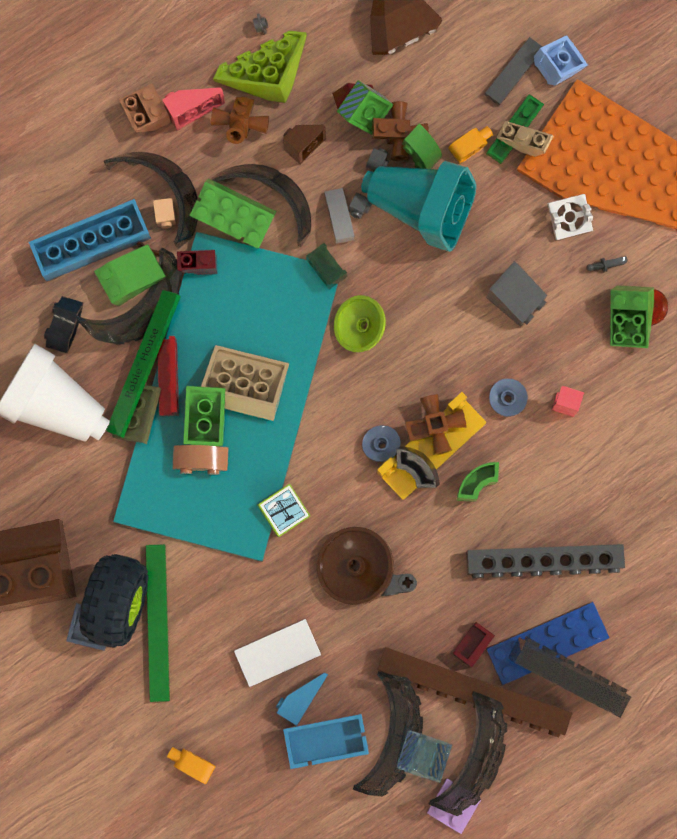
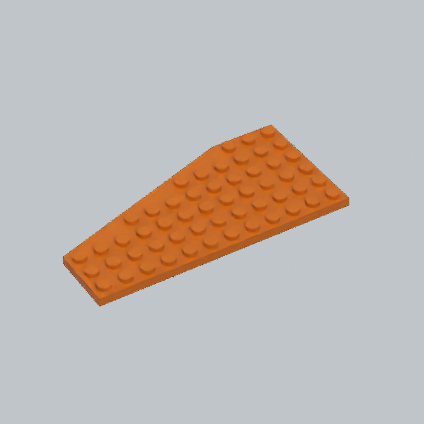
(608, 157)

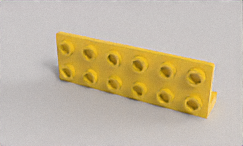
(400, 480)

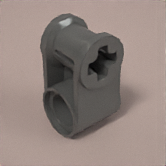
(396, 585)

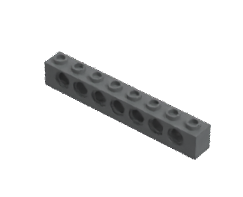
(614, 553)

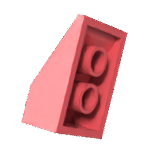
(191, 104)

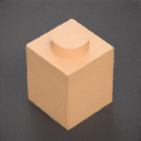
(164, 213)

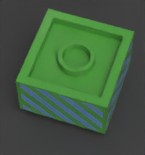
(363, 105)

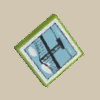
(283, 510)

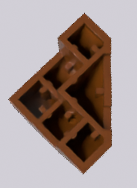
(400, 23)

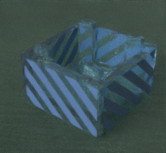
(424, 756)

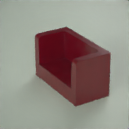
(473, 644)

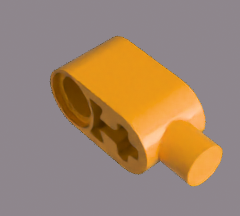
(470, 143)
(191, 764)

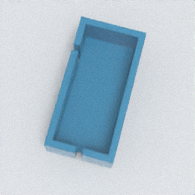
(325, 741)

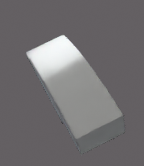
(339, 215)

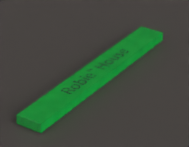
(143, 363)

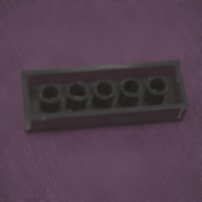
(572, 678)

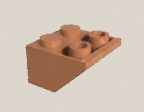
(145, 109)

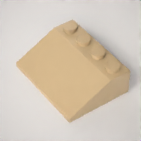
(250, 381)

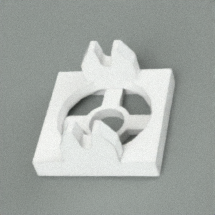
(556, 219)

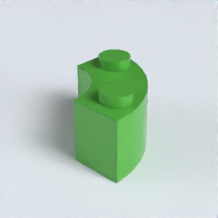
(422, 148)
(476, 480)

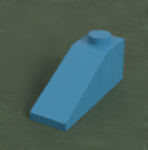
(297, 703)

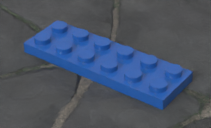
(563, 635)

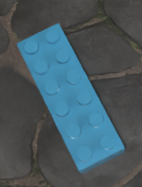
(89, 240)

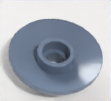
(510, 388)
(377, 436)

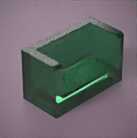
(326, 266)

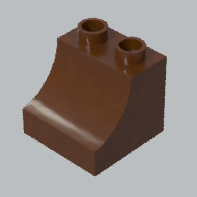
(34, 566)

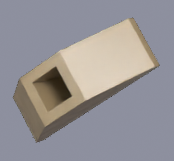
(524, 139)

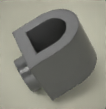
(377, 159)
(359, 206)

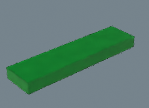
(523, 116)

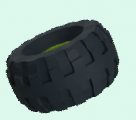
(113, 600)

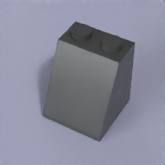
(517, 295)

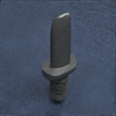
(607, 264)

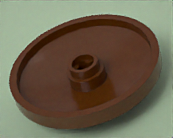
(355, 566)

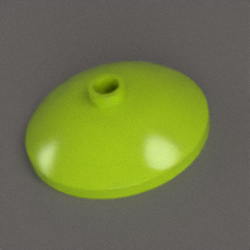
(351, 321)

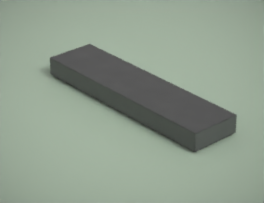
(513, 72)

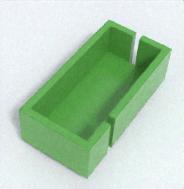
(233, 213)

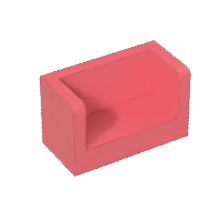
(567, 401)

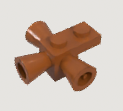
(240, 120)
(395, 130)
(435, 424)

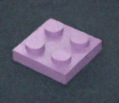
(457, 823)

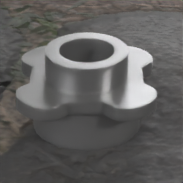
(260, 24)

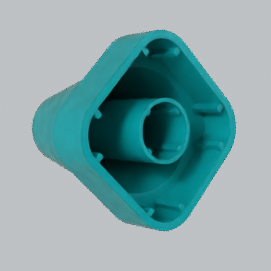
(425, 199)

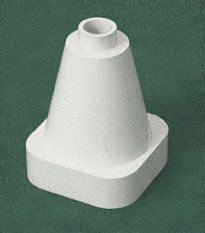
(51, 399)

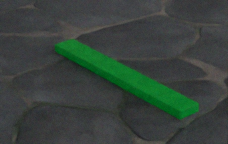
(157, 623)

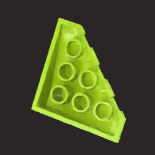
(268, 71)

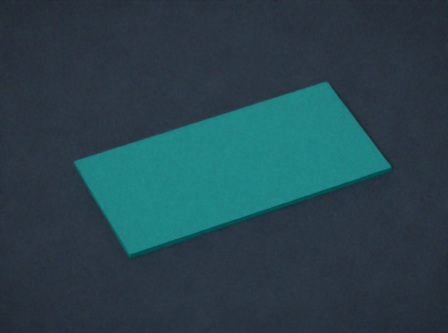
(254, 306)

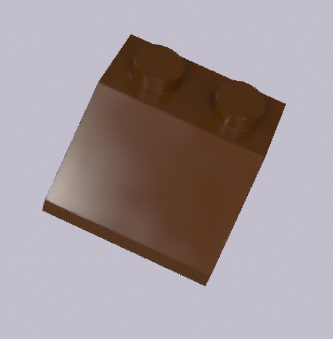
(303, 140)

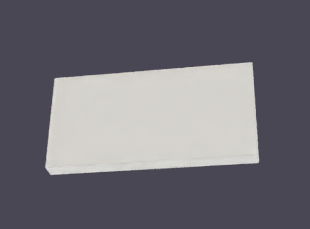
(277, 653)

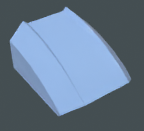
(559, 60)

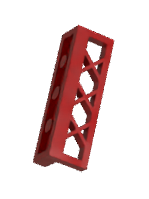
(168, 378)

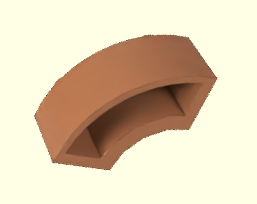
(200, 458)

